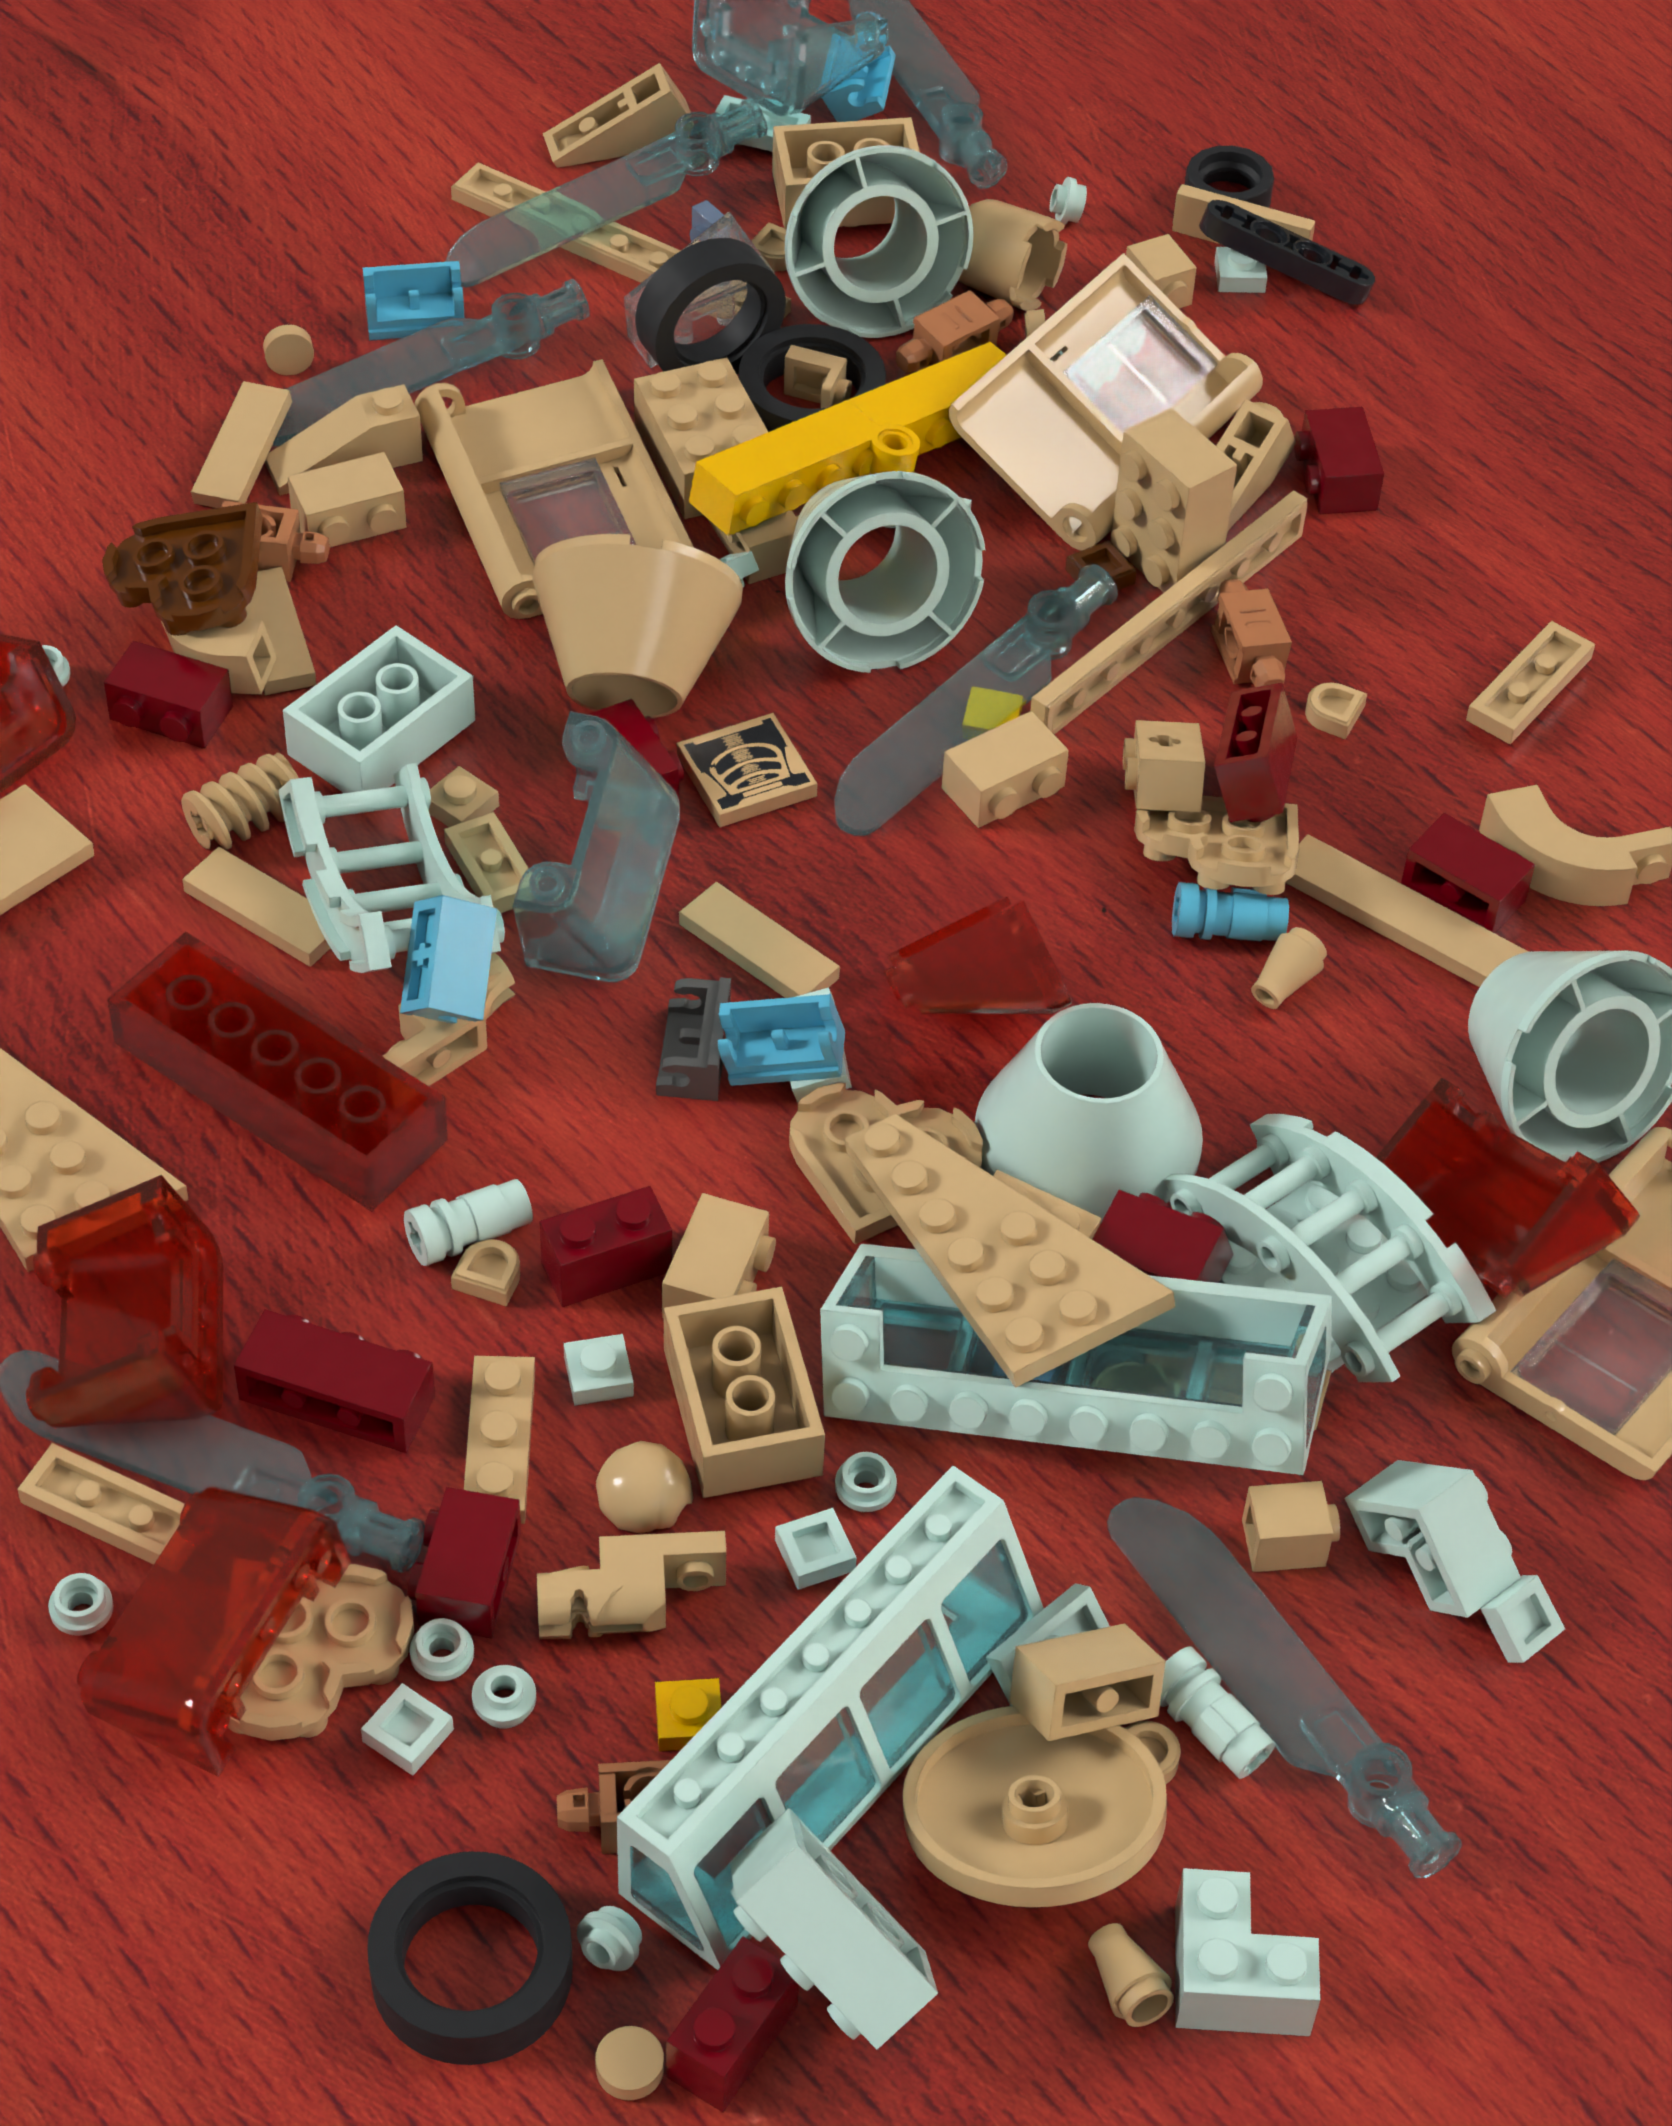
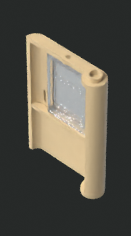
(1060, 419)
(546, 472)
(1597, 1340)

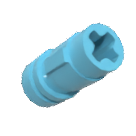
(1237, 914)

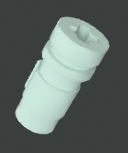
(467, 1220)
(1213, 1714)

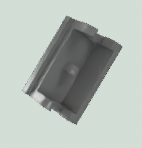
(690, 1050)

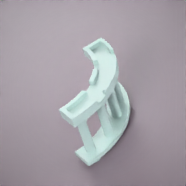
(355, 921)
(1363, 1188)

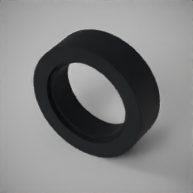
(691, 274)
(766, 361)
(483, 2033)

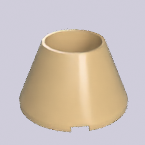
(633, 618)

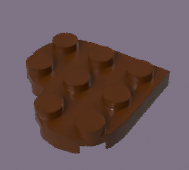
(190, 566)

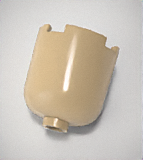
(1013, 253)

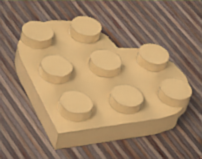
(1224, 851)
(821, 1153)
(336, 1642)

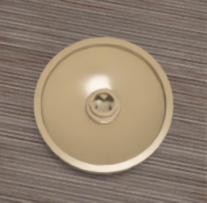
(1033, 1816)

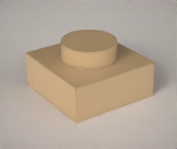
(461, 798)

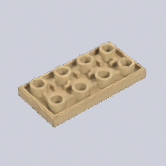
(35, 846)

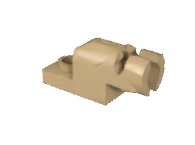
(440, 1047)
(630, 1584)

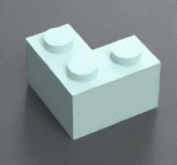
(1442, 1528)
(1237, 1977)

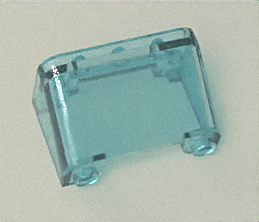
(781, 50)
(599, 909)

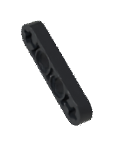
(1287, 252)

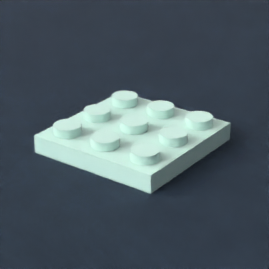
(1379, 1299)

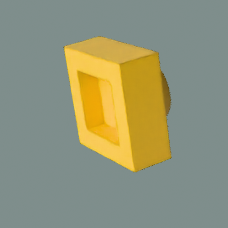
(684, 1709)

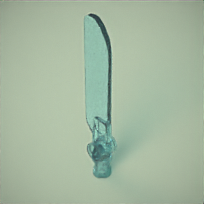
(938, 90)
(604, 193)
(437, 353)
(967, 704)
(223, 1455)
(1277, 1675)

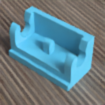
(864, 91)
(411, 297)
(448, 959)
(781, 1040)

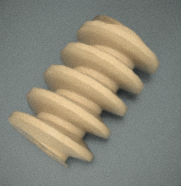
(237, 801)

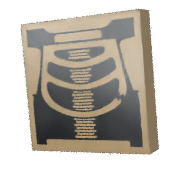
(746, 769)

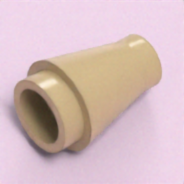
(1290, 965)
(1132, 1979)

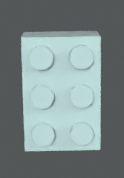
(379, 713)
(830, 1931)

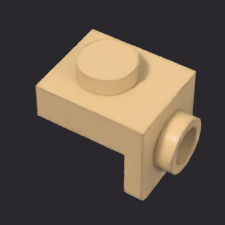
(816, 376)

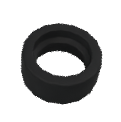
(1236, 166)

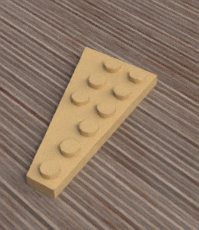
(56, 1158)
(1010, 1266)

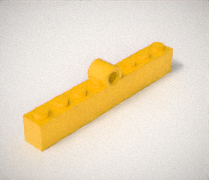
(848, 440)

